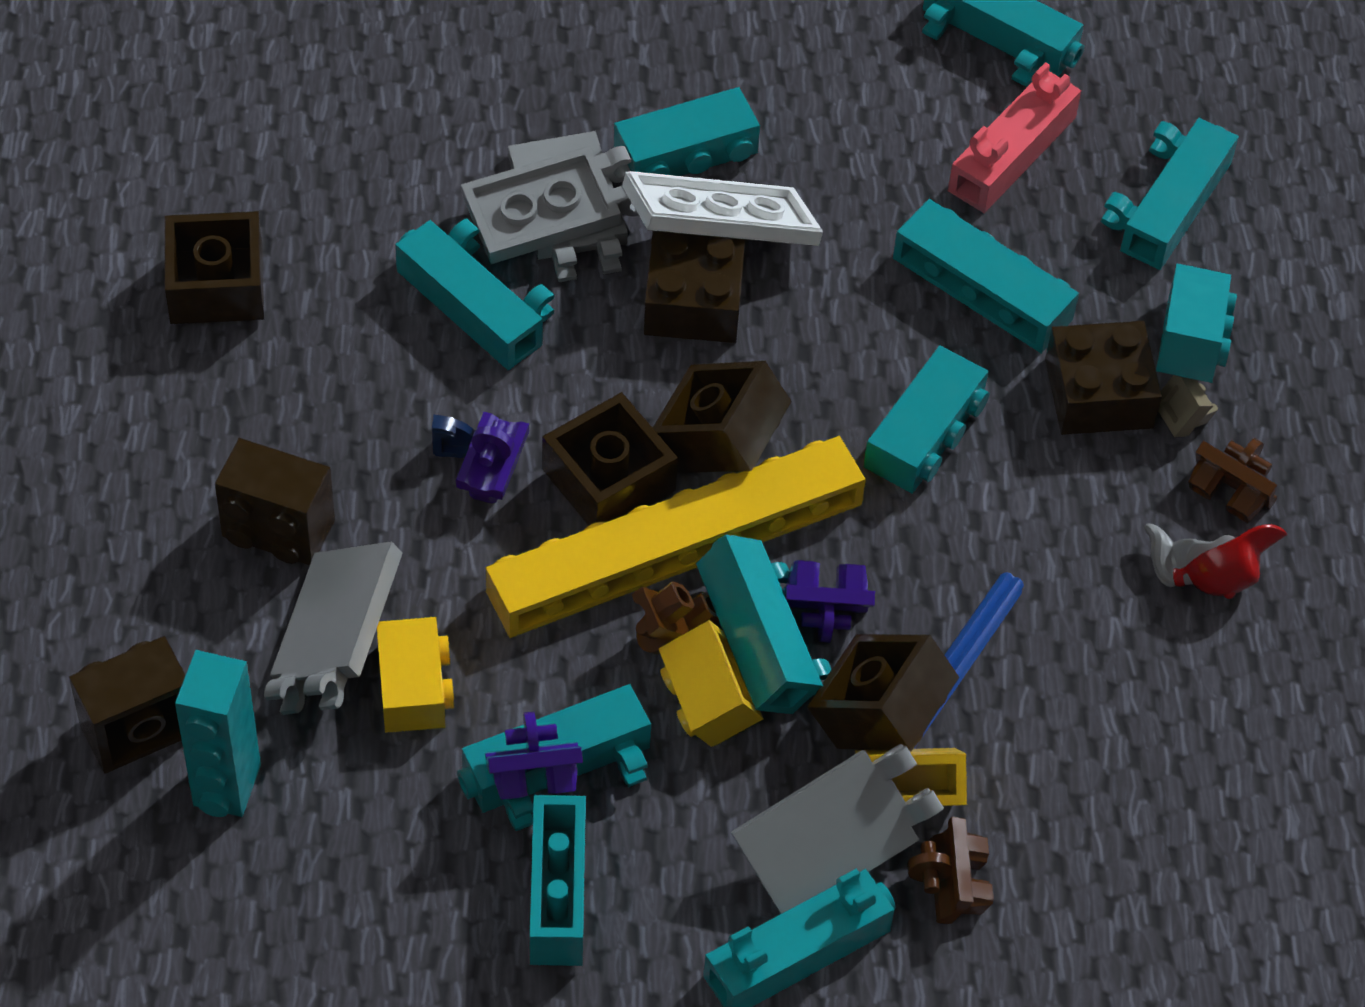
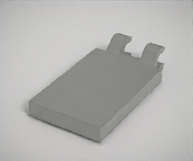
(549, 201)
(563, 254)
(332, 625)
(834, 826)

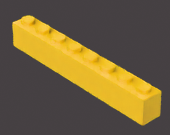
(672, 535)

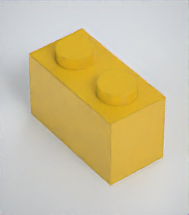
(412, 675)
(707, 685)
(936, 769)

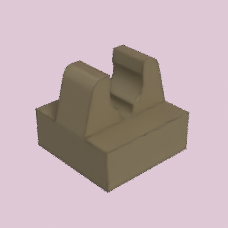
(1185, 405)

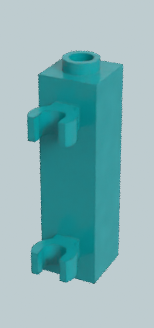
(1018, 27)
(1177, 194)
(470, 294)
(760, 624)
(605, 727)
(799, 941)

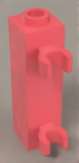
(1014, 139)

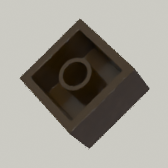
(214, 267)
(694, 286)
(1103, 377)
(722, 416)
(609, 461)
(275, 502)
(883, 691)
(129, 703)

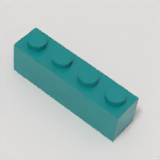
(984, 274)
(218, 733)

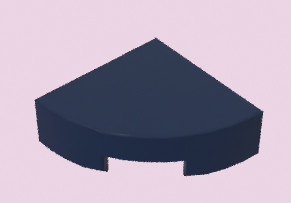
(450, 437)

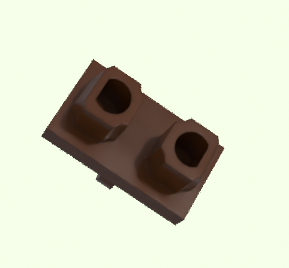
(1251, 488)
(670, 614)
(946, 871)

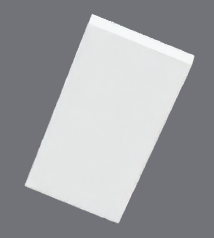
(721, 208)

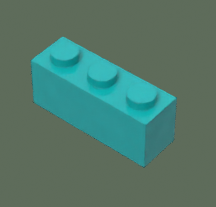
(691, 135)
(1197, 323)
(927, 420)
(557, 880)

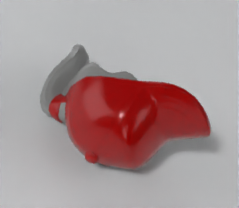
(1213, 566)

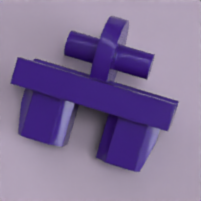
(492, 458)
(848, 596)
(510, 765)

